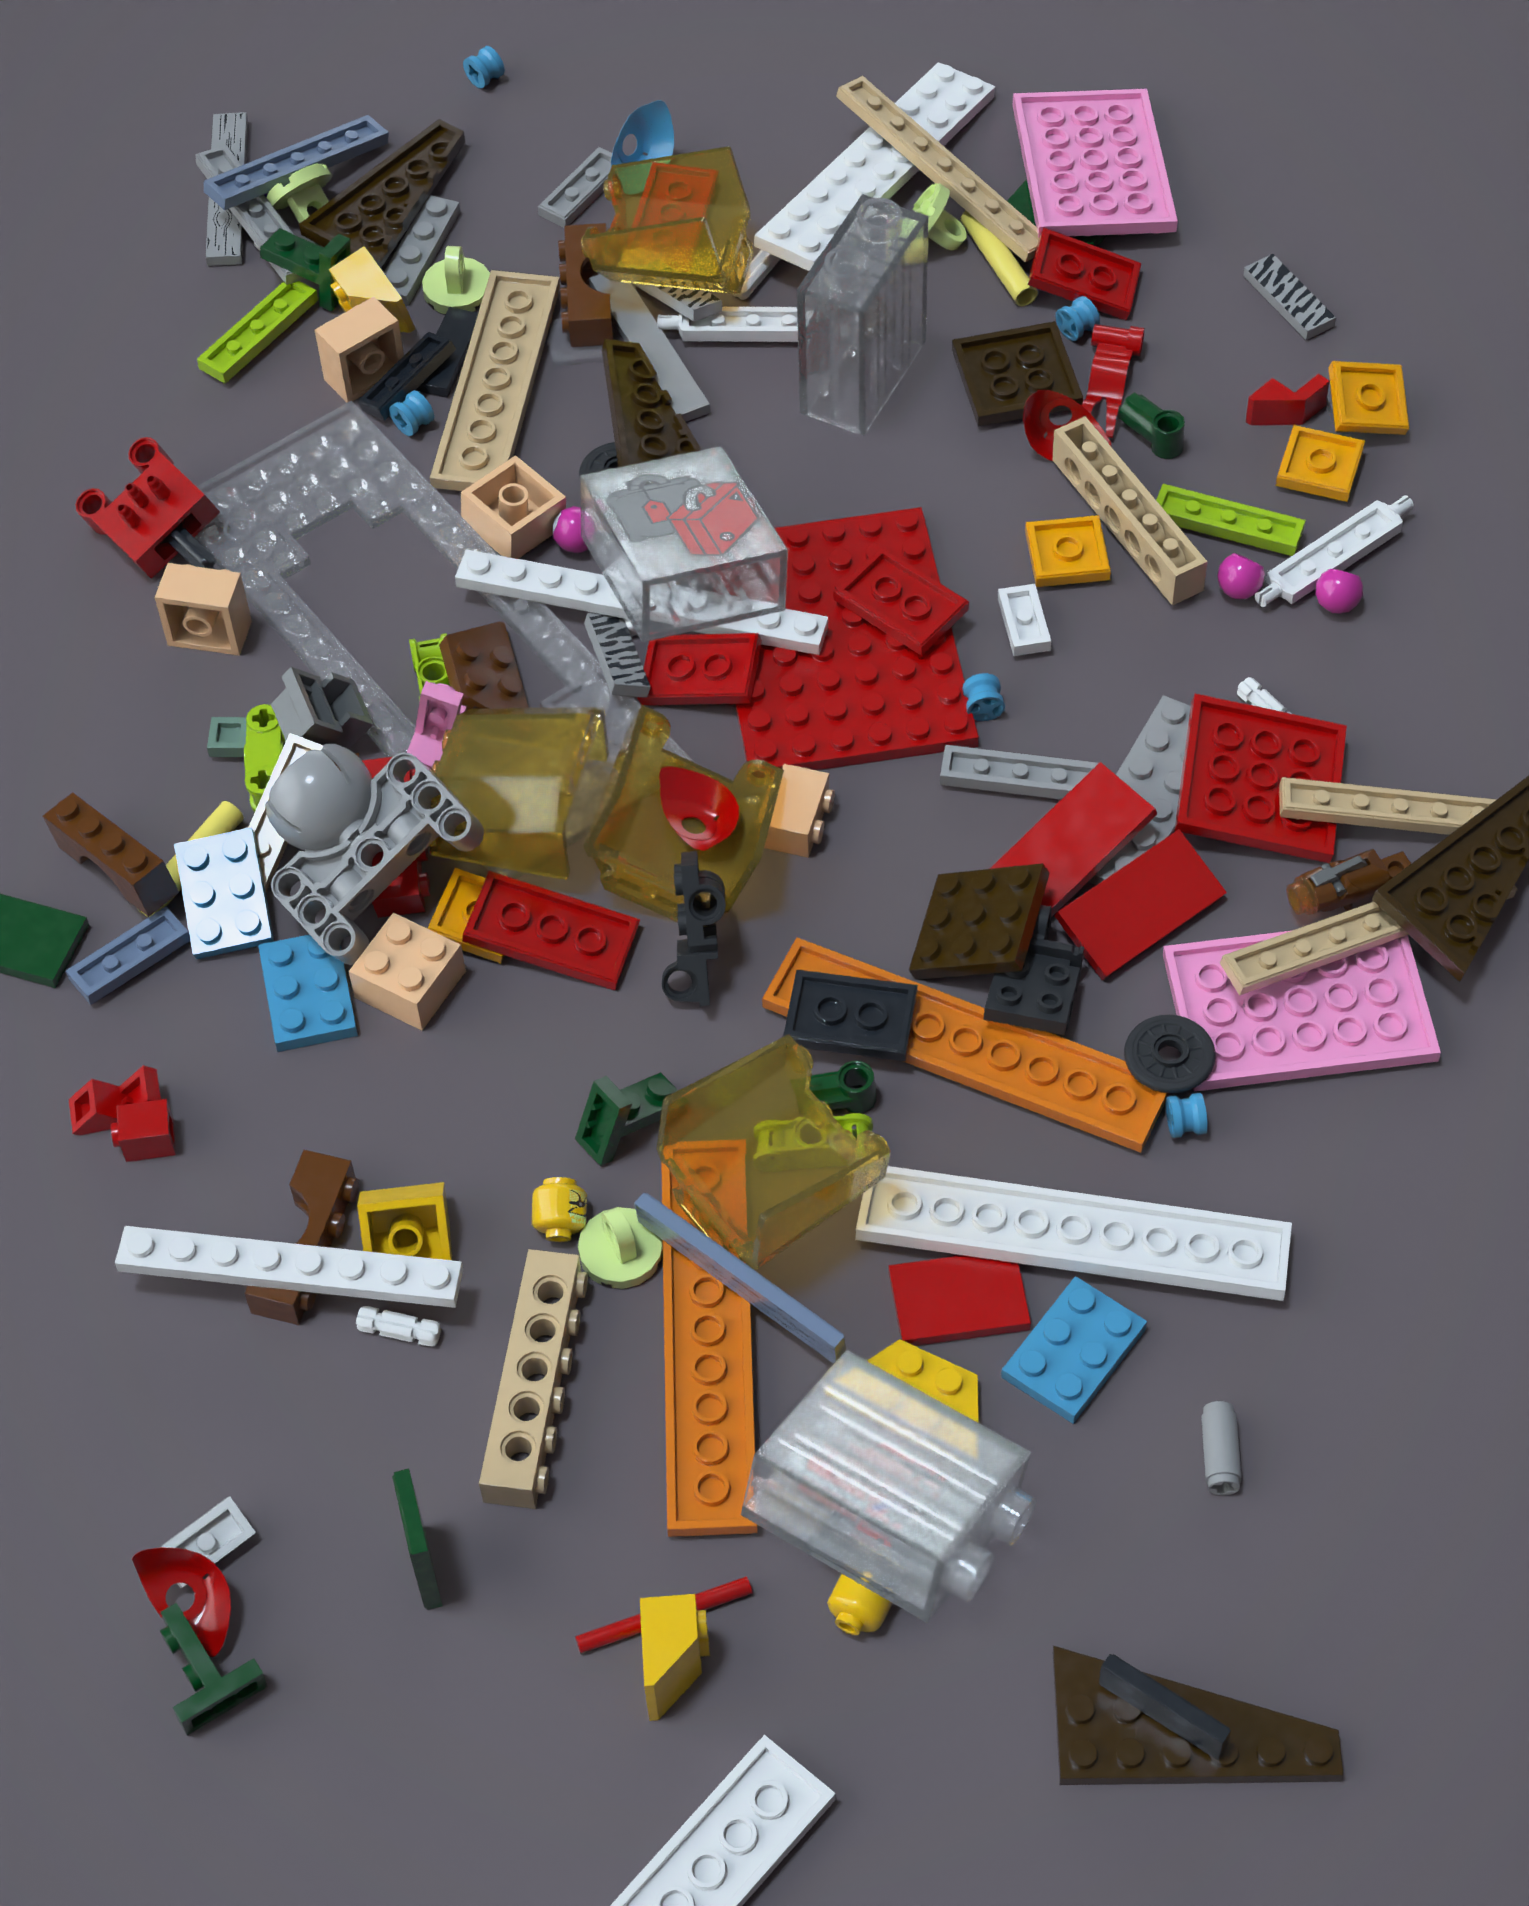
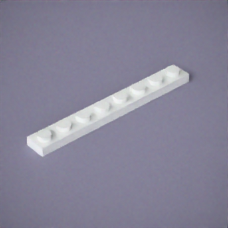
(289, 1266)

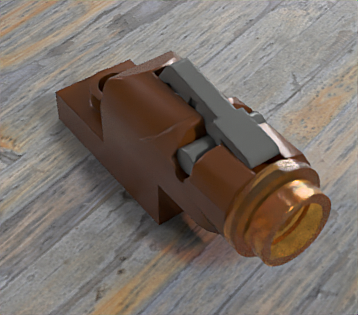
(1344, 882)

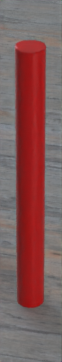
(632, 1625)

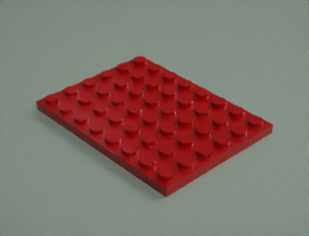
(865, 690)

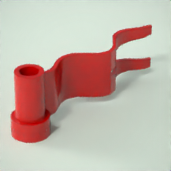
(1110, 368)

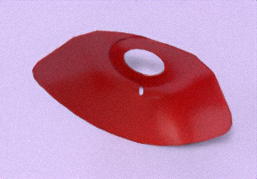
(1037, 420)
(700, 797)
(212, 1603)

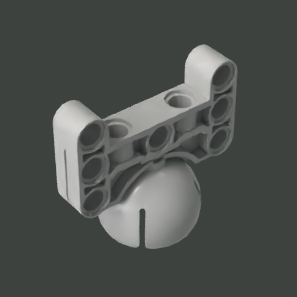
(343, 824)

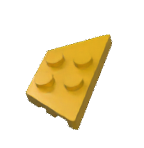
(931, 1375)

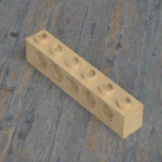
(1129, 511)
(543, 1277)

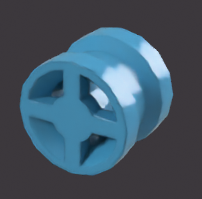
(483, 67)
(1077, 318)
(411, 413)
(983, 696)
(1186, 1115)

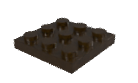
(1010, 366)
(979, 922)

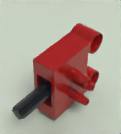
(154, 513)

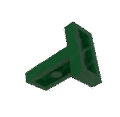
(308, 260)
(618, 1112)
(218, 1692)

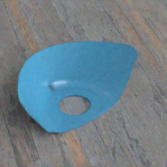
(653, 131)

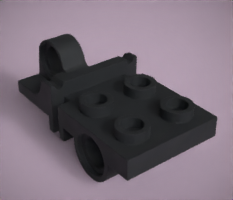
(697, 922)
(1045, 988)

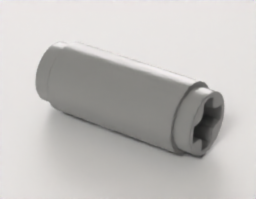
(1221, 1448)

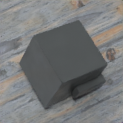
(321, 710)

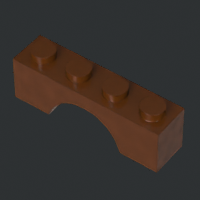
(588, 310)
(129, 864)
(322, 1191)

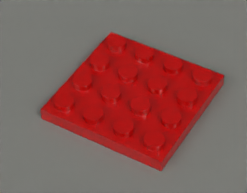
(1235, 772)

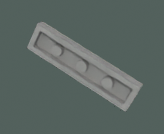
(421, 245)
(1011, 772)

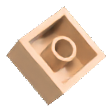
(359, 348)
(512, 508)
(203, 608)
(407, 971)

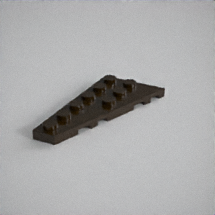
(389, 196)
(640, 410)
(1462, 882)
(1117, 1744)

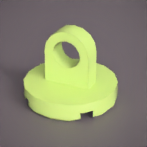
(302, 191)
(942, 226)
(455, 282)
(619, 1249)

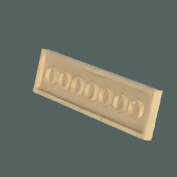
(495, 378)

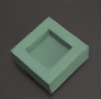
(227, 737)

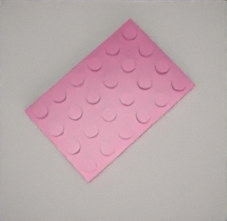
(1094, 162)
(1314, 1024)

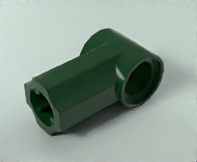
(1158, 426)
(836, 1090)

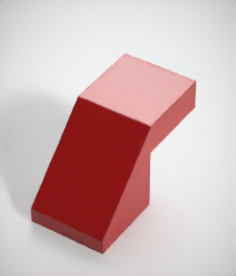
(1281, 406)
(96, 1103)

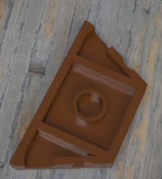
(483, 667)

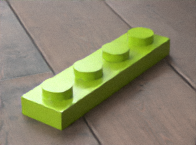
(257, 330)
(1232, 520)

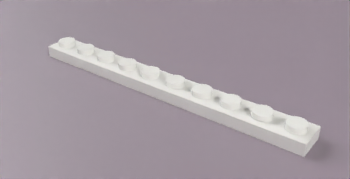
(593, 594)

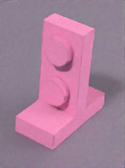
(435, 715)

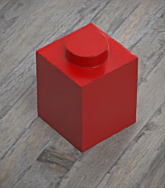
(144, 1130)

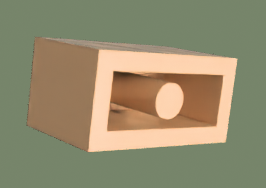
(799, 811)

